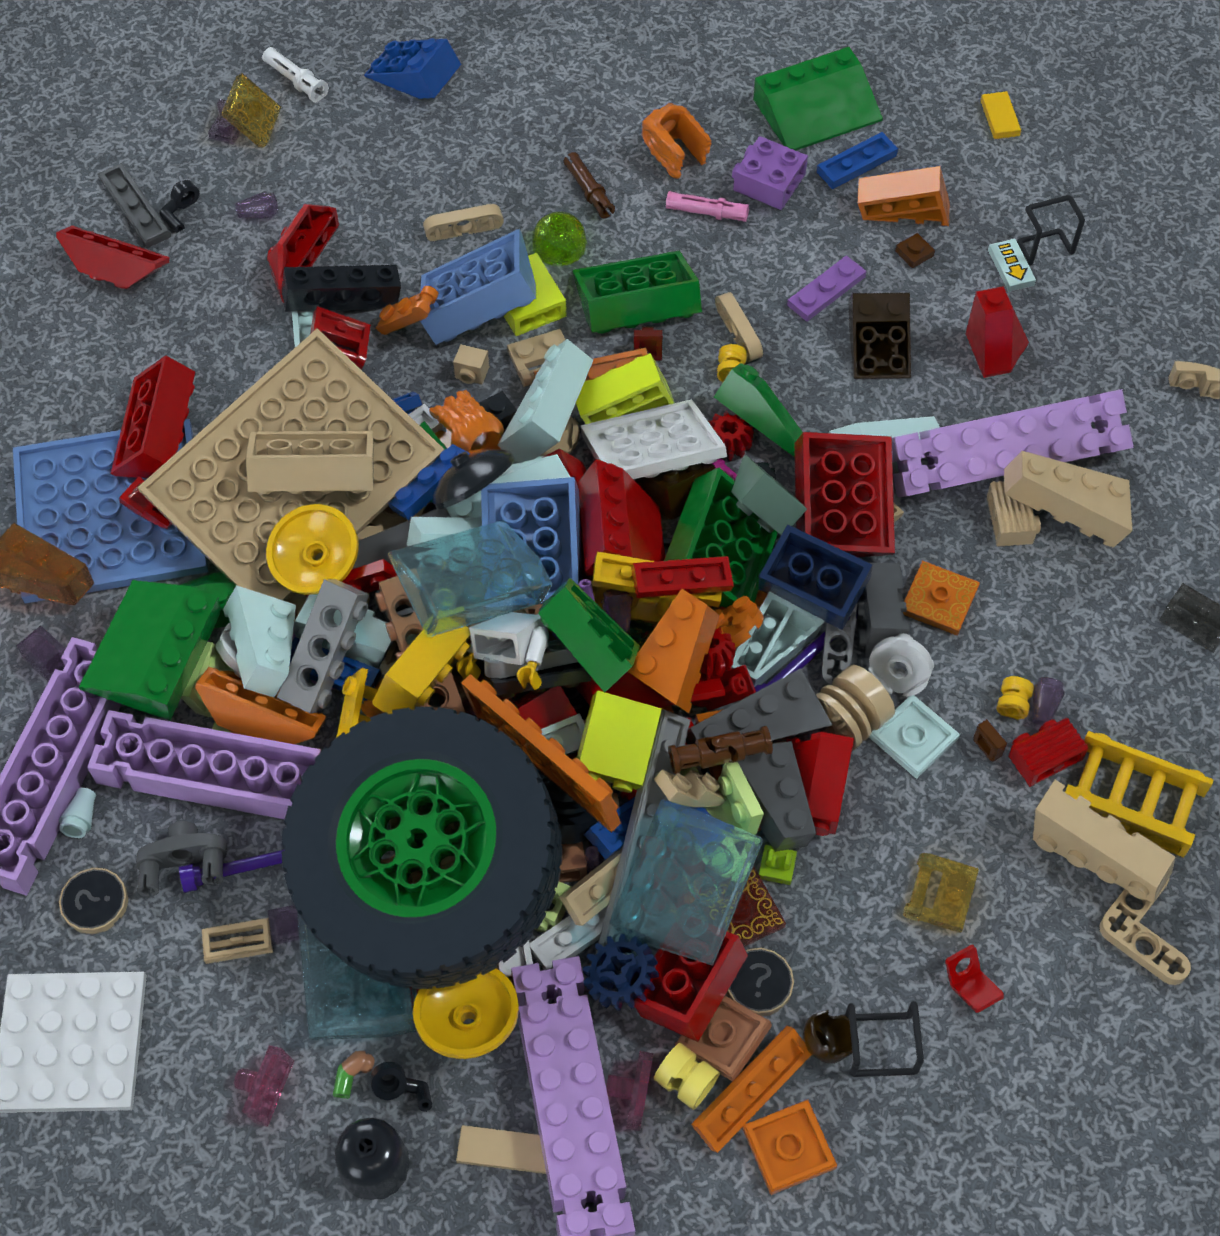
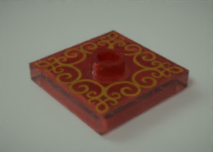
(755, 913)

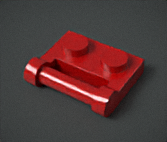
(345, 332)

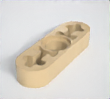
(488, 218)
(739, 325)

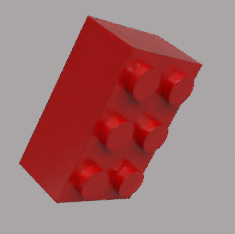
(691, 990)

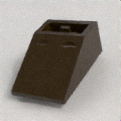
(880, 335)
(672, 488)

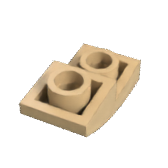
(1190, 375)
(691, 789)

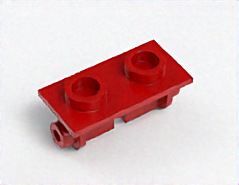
(736, 685)

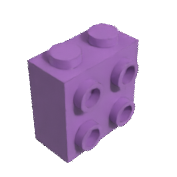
(769, 172)

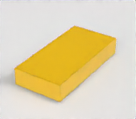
(1000, 115)

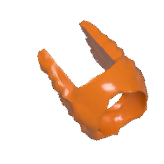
(673, 123)
(467, 424)

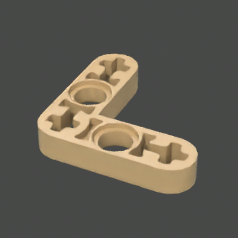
(1136, 931)

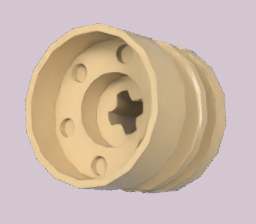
(856, 704)

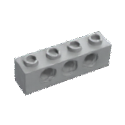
(298, 687)

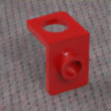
(972, 983)

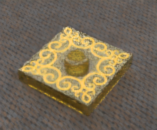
(251, 110)

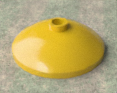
(304, 535)
(486, 1000)

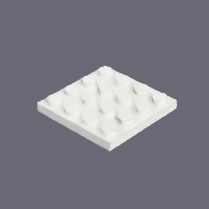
(655, 440)
(70, 1041)

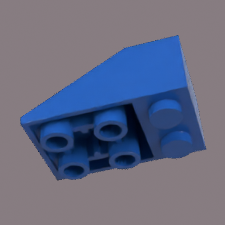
(415, 66)

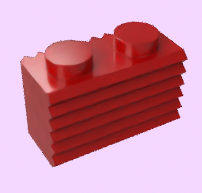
(1047, 751)

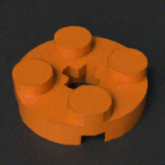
(739, 619)

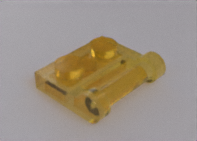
(951, 897)

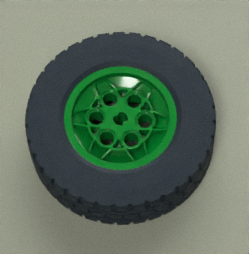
(454, 917)

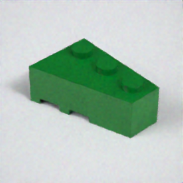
(589, 634)

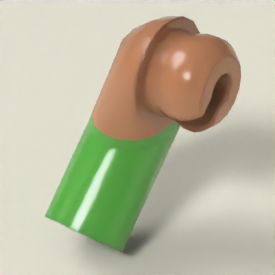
(348, 1069)

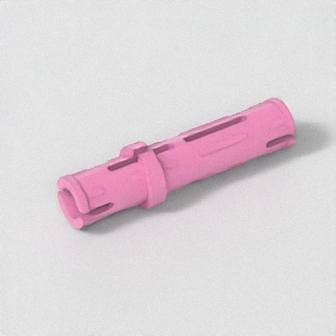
(706, 206)

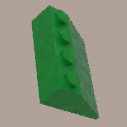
(817, 99)
(638, 291)
(718, 528)
(152, 646)

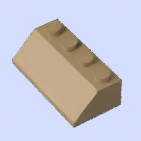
(310, 461)

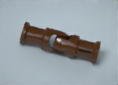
(720, 749)

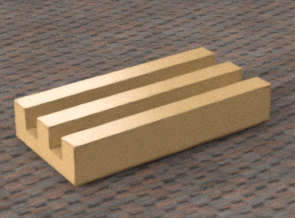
(211, 957)

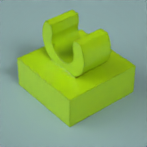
(777, 865)

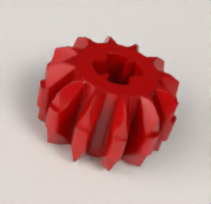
(734, 433)
(720, 655)

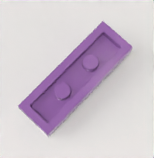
(826, 288)

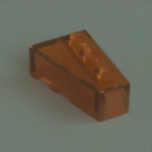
(41, 568)

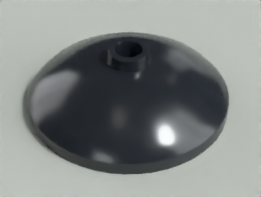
(470, 475)

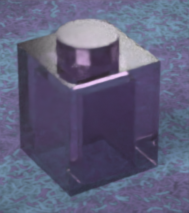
(42, 652)

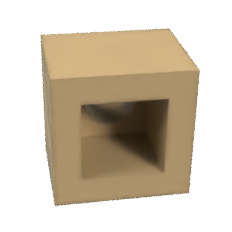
(471, 364)

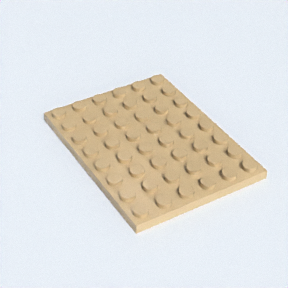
(308, 390)

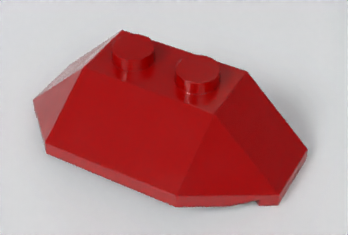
(302, 240)
(109, 258)

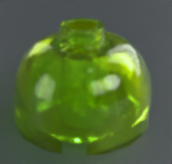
(559, 238)

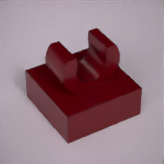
(649, 339)

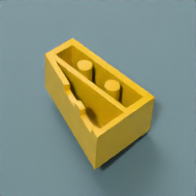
(420, 668)

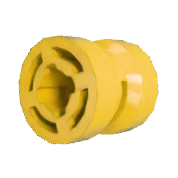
(730, 357)
(1015, 697)

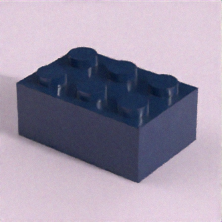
(815, 576)

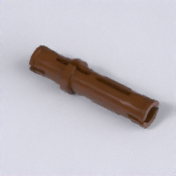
(593, 191)

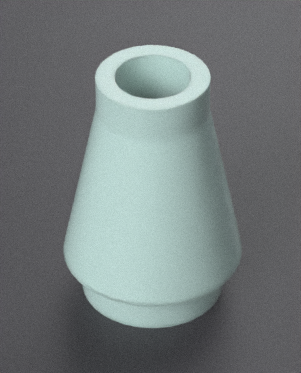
(78, 815)

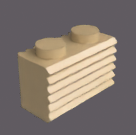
(1011, 519)

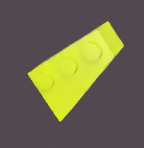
(624, 391)

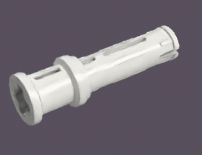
(276, 60)

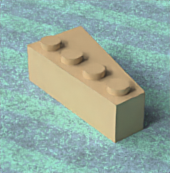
(1072, 494)
(1100, 844)

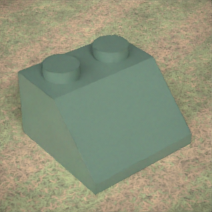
(765, 497)

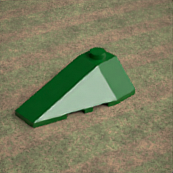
(758, 405)

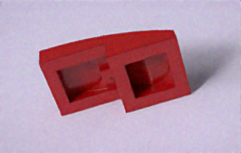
(142, 506)

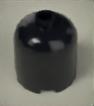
(375, 1172)

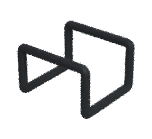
(1039, 234)
(912, 1012)

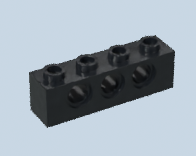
(340, 287)

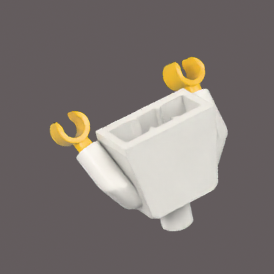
(511, 639)

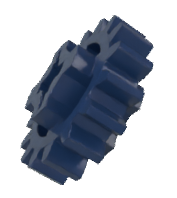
(606, 970)

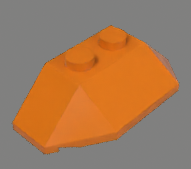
(254, 713)

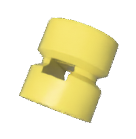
(686, 1076)

